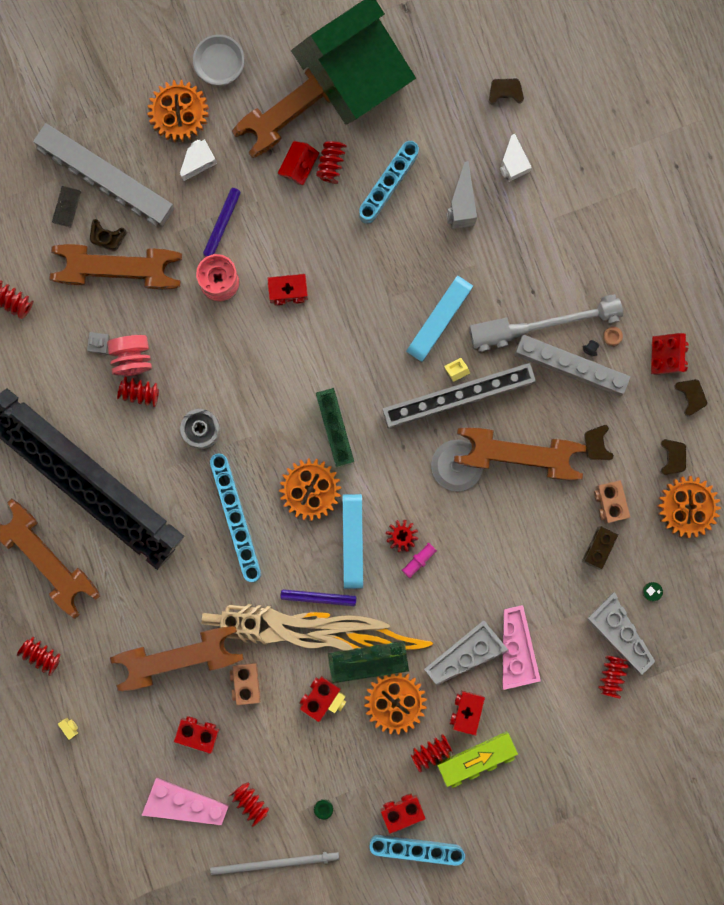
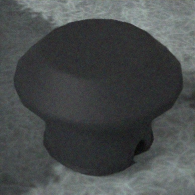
(591, 348)

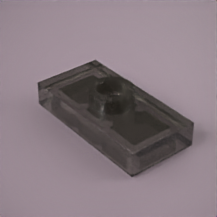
(66, 206)

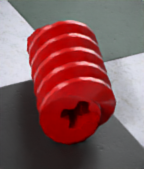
(329, 161)
(14, 302)
(138, 392)
(39, 656)
(613, 676)
(431, 753)
(249, 803)

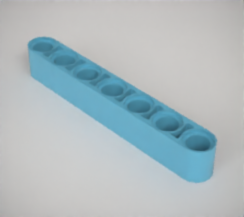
(236, 507)

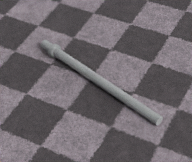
(275, 863)

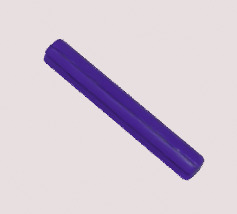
(222, 222)
(315, 597)

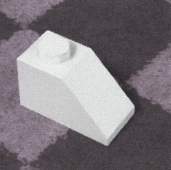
(197, 159)
(514, 161)

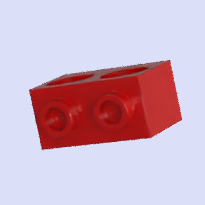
(323, 700)
(195, 740)
(405, 819)

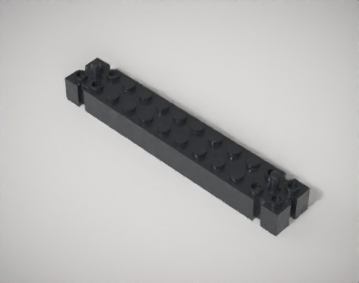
(86, 481)

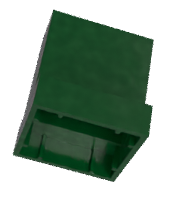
(355, 61)

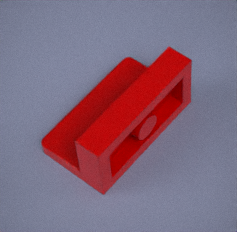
(298, 162)

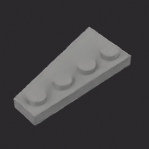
(621, 634)
(469, 652)

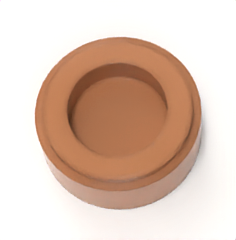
(612, 336)

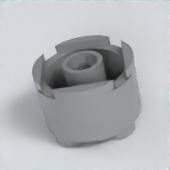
(190, 425)

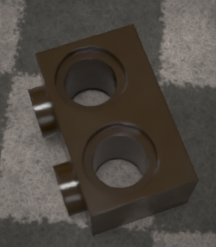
(600, 548)

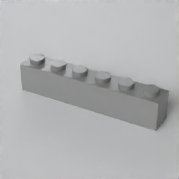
(572, 365)

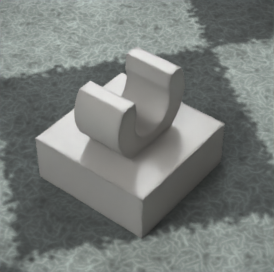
(98, 343)

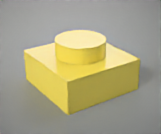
(457, 369)
(338, 703)
(68, 727)

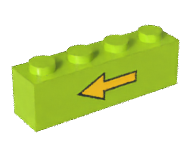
(477, 759)

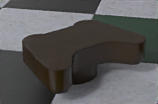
(506, 88)
(105, 238)
(693, 394)
(595, 444)
(676, 457)

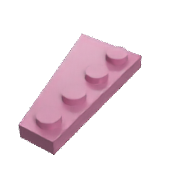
(520, 661)
(178, 803)

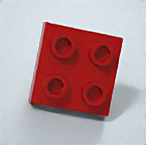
(669, 354)

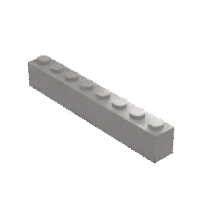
(104, 175)
(458, 395)

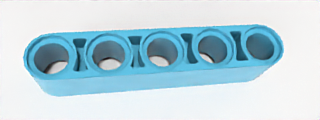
(390, 173)
(439, 318)
(352, 541)
(424, 856)

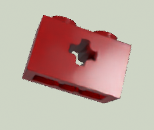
(278, 285)
(470, 723)

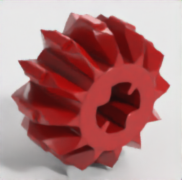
(395, 533)

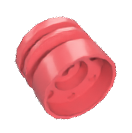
(213, 268)
(129, 351)

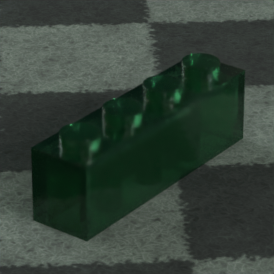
(335, 428)
(368, 662)

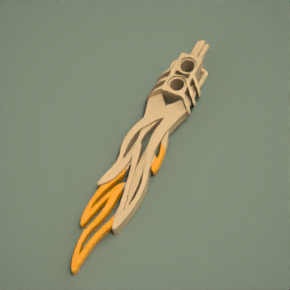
(278, 632)

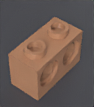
(618, 500)
(251, 683)

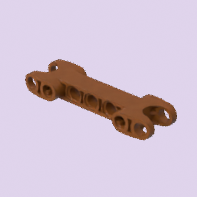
(267, 125)
(148, 268)
(486, 449)
(66, 584)
(209, 650)

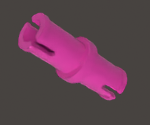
(419, 560)

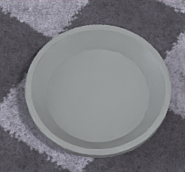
(218, 60)
(451, 474)

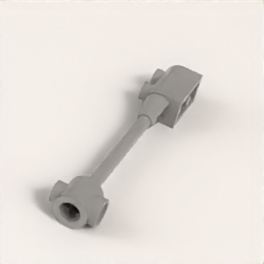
(502, 332)

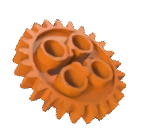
(195, 108)
(294, 481)
(706, 507)
(383, 716)

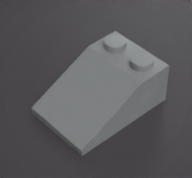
(462, 208)

